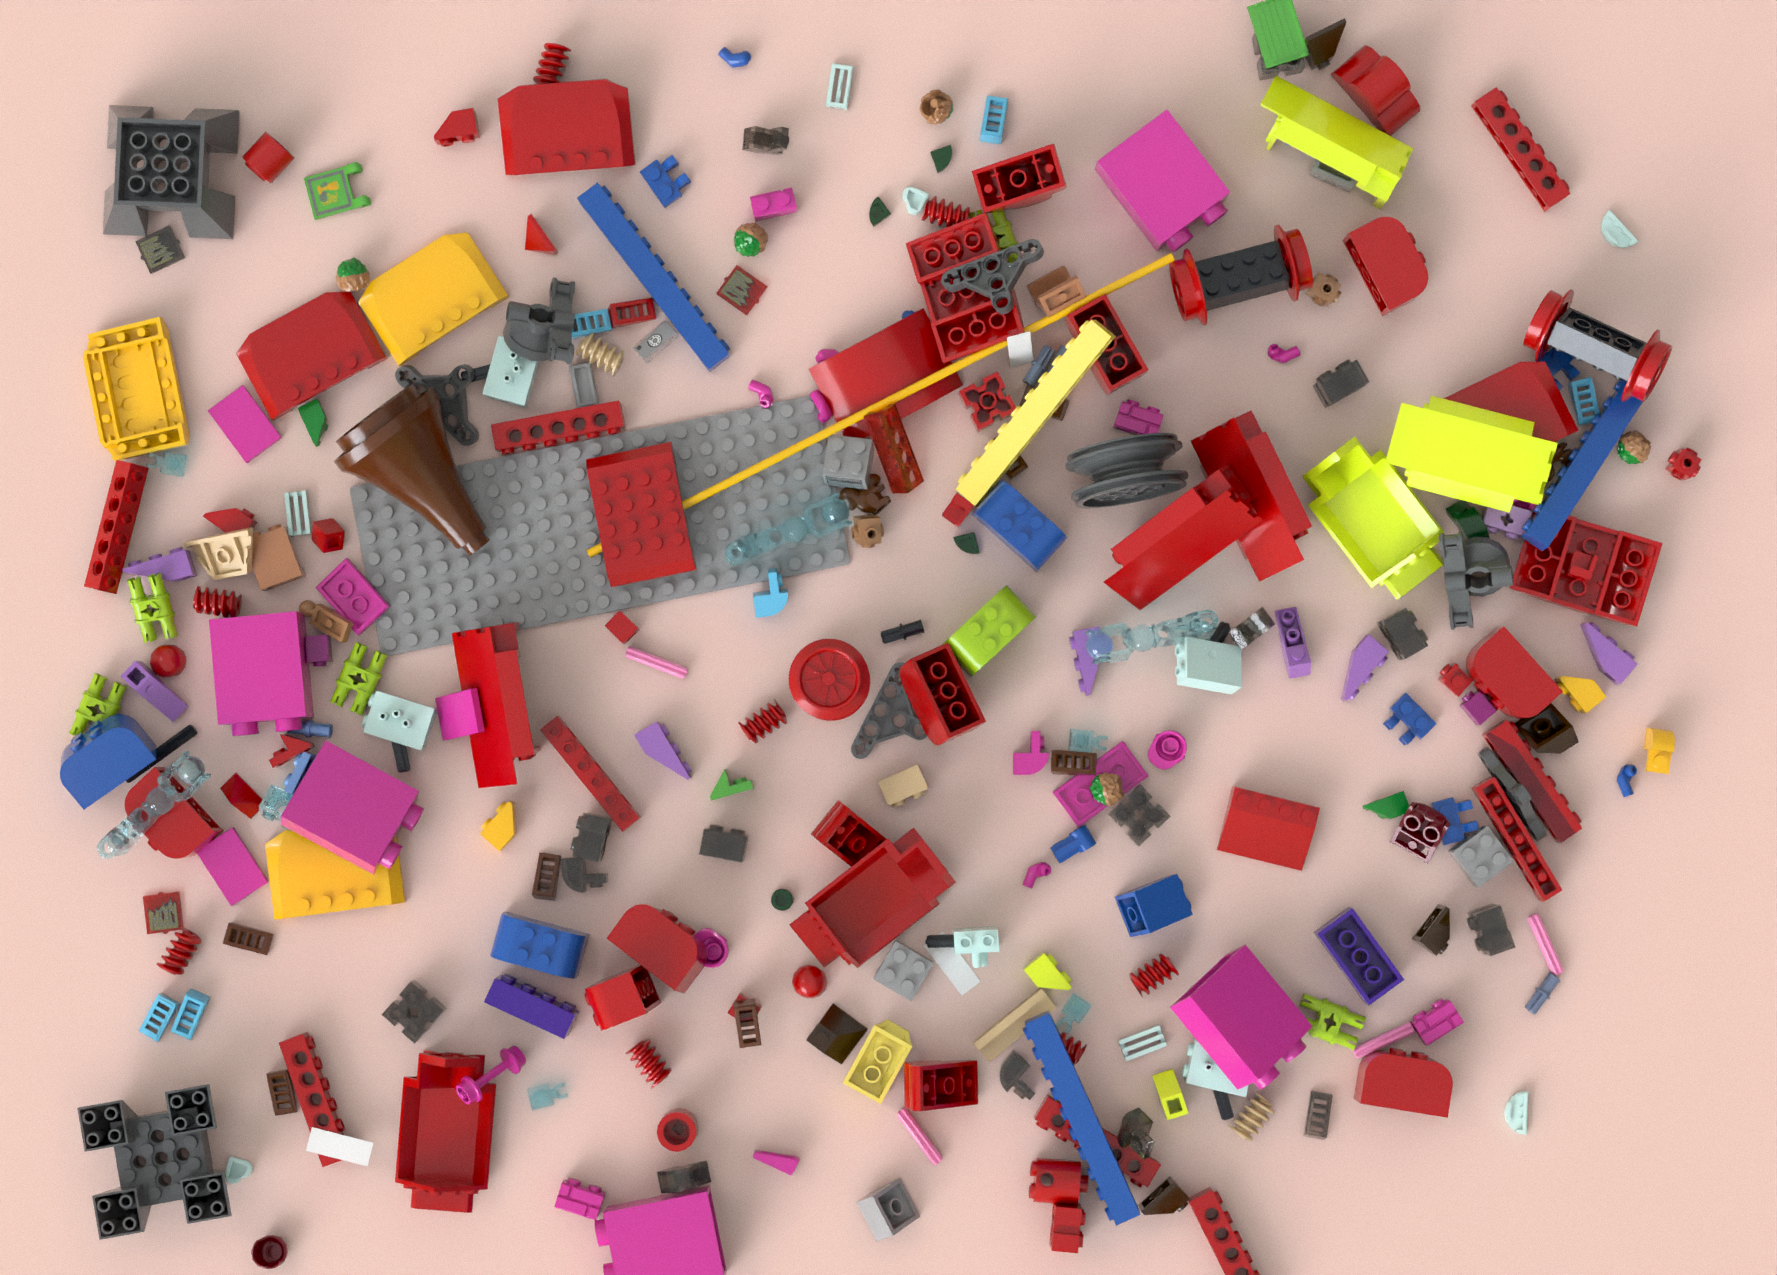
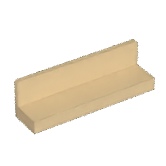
(1011, 1026)

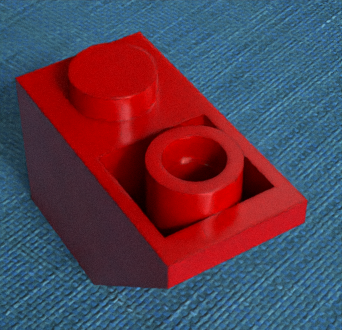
(458, 126)

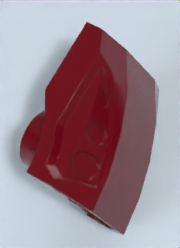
(1421, 831)

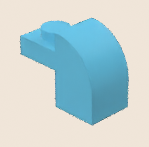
(773, 601)

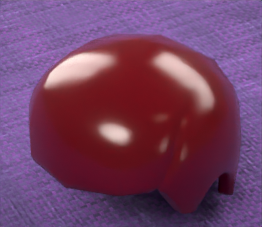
(269, 1252)

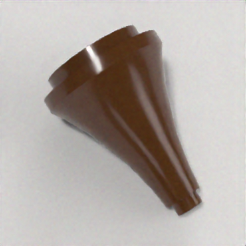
(409, 457)

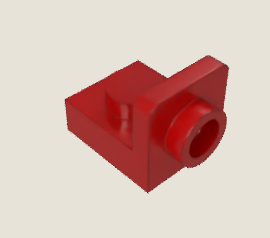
(1454, 679)

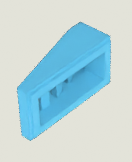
(992, 133)
(581, 333)
(1572, 386)
(196, 1001)
(169, 1002)

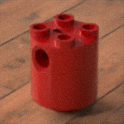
(1065, 1181)

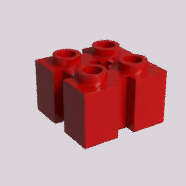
(974, 397)
(1065, 1228)

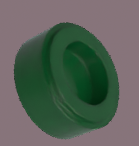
(782, 899)

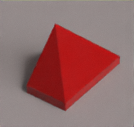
(536, 238)
(241, 796)

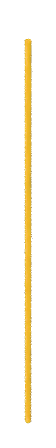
(910, 390)

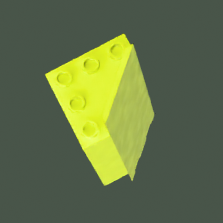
(1336, 139)
(1470, 453)
(1375, 518)

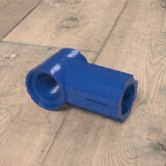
(1076, 842)

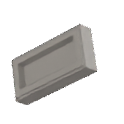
(583, 385)

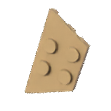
(224, 553)

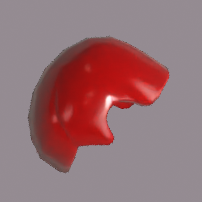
(168, 661)
(809, 981)

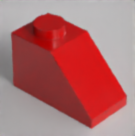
(231, 519)

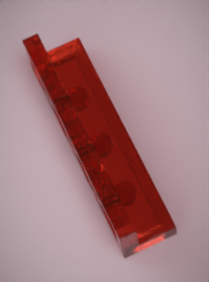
(890, 452)

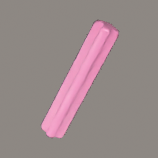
(656, 662)
(1545, 944)
(1383, 1040)
(919, 1136)

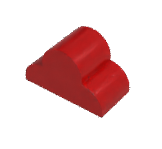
(1378, 89)
(1020, 180)
(846, 834)
(940, 1084)

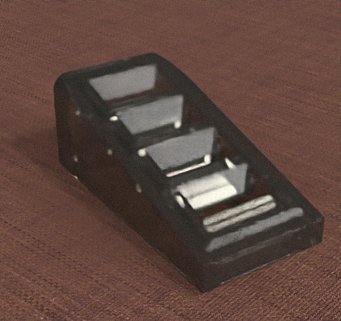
(1308, 1123)

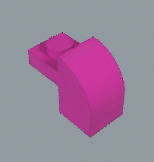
(1031, 762)

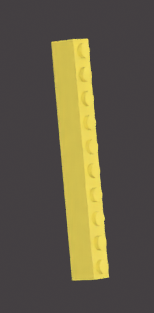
(1035, 412)

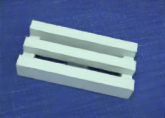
(837, 104)
(291, 532)
(1144, 1051)

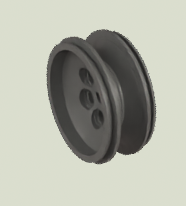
(1126, 470)

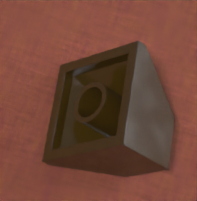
(1323, 45)
(1548, 731)
(1435, 931)
(836, 1034)
(1165, 1199)

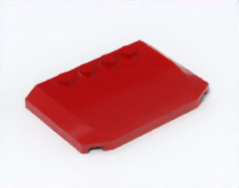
(566, 127)
(309, 351)
(1524, 393)

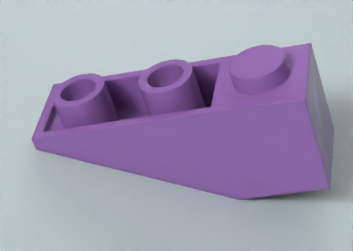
(174, 567)
(1293, 643)
(1608, 657)
(1083, 661)
(1362, 662)
(154, 690)
(657, 746)

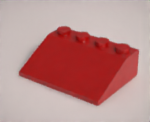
(1267, 828)

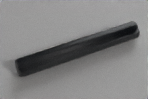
(168, 747)

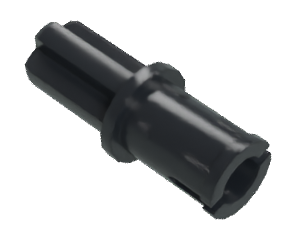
(902, 631)

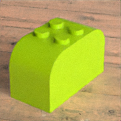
(989, 630)

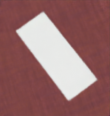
(1020, 349)
(955, 968)
(339, 1146)

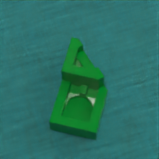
(314, 420)
(1390, 806)

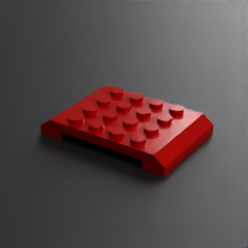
(640, 514)

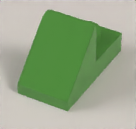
(724, 788)

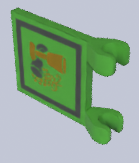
(332, 193)

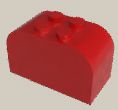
(1388, 262)
(1120, 360)
(1510, 676)
(940, 695)
(181, 830)
(661, 945)
(622, 997)
(1404, 1082)

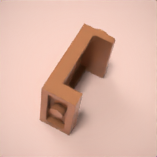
(1056, 291)
(275, 558)

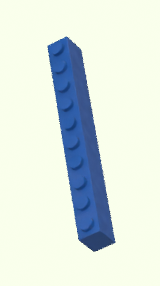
(653, 276)
(1581, 469)
(1082, 1118)

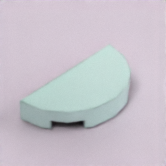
(1616, 232)
(1517, 1111)

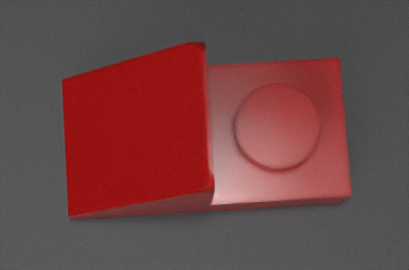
(294, 747)

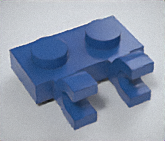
(661, 183)
(1560, 361)
(1412, 716)
(1450, 811)

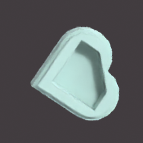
(915, 200)
(237, 1169)

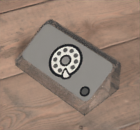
(655, 341)

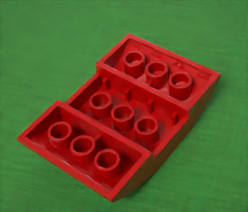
(962, 319)
(881, 368)
(1618, 580)

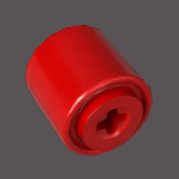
(267, 158)
(669, 1138)

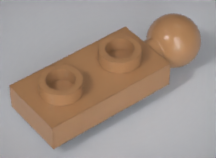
(327, 620)

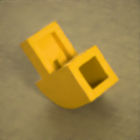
(1660, 748)

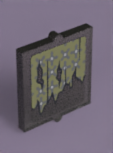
(160, 249)

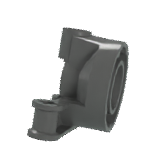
(540, 330)
(1460, 561)

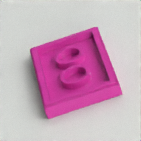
(244, 424)
(353, 596)
(459, 714)
(232, 866)

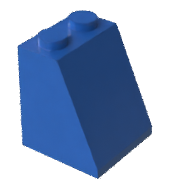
(1154, 905)

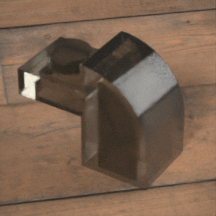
(766, 140)
(1251, 628)
(575, 875)
(1010, 1072)
(1135, 1133)
(683, 1177)

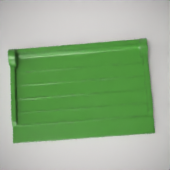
(1277, 31)

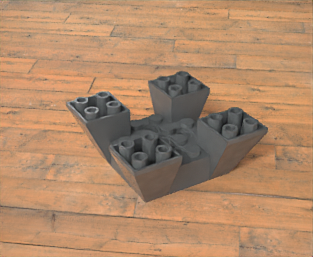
(191, 140)
(192, 1178)

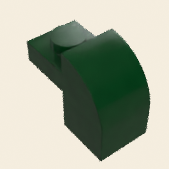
(1467, 520)

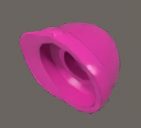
(1167, 749)
(715, 945)

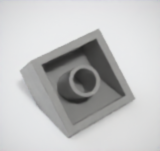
(888, 1209)

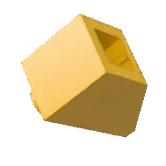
(1582, 692)
(502, 827)

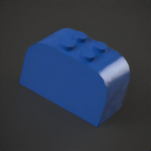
(1019, 525)
(105, 758)
(539, 945)

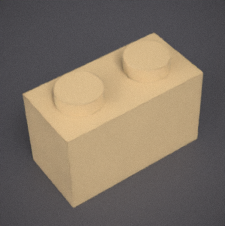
(903, 785)

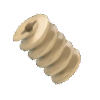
(599, 352)
(1252, 1117)

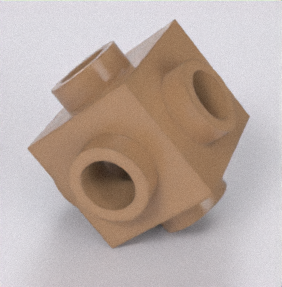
(1326, 282)
(867, 530)

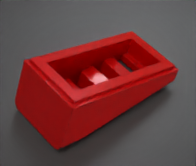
(624, 321)

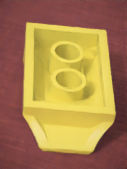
(879, 1060)

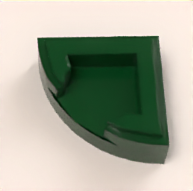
(941, 157)
(878, 212)
(967, 543)

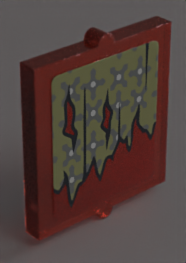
(741, 290)
(163, 912)

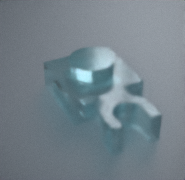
(170, 463)
(1083, 740)
(1075, 1010)
(542, 1095)

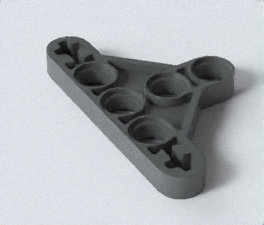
(1005, 271)
(451, 405)
(885, 725)
(1515, 793)

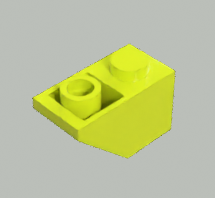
(1045, 974)
(1170, 1094)

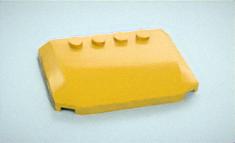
(430, 295)
(135, 389)
(316, 881)

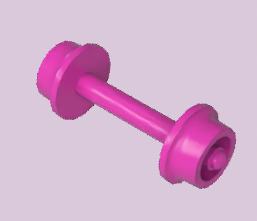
(470, 1091)

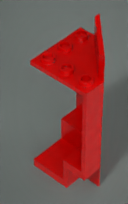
(1251, 455)
(1182, 537)
(491, 664)
(873, 901)
(441, 1138)

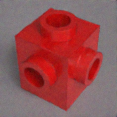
(1677, 467)

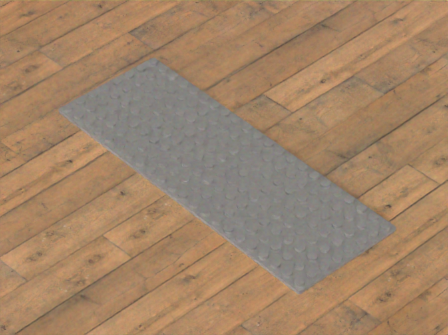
(545, 520)

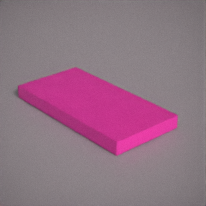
(1076, 794)

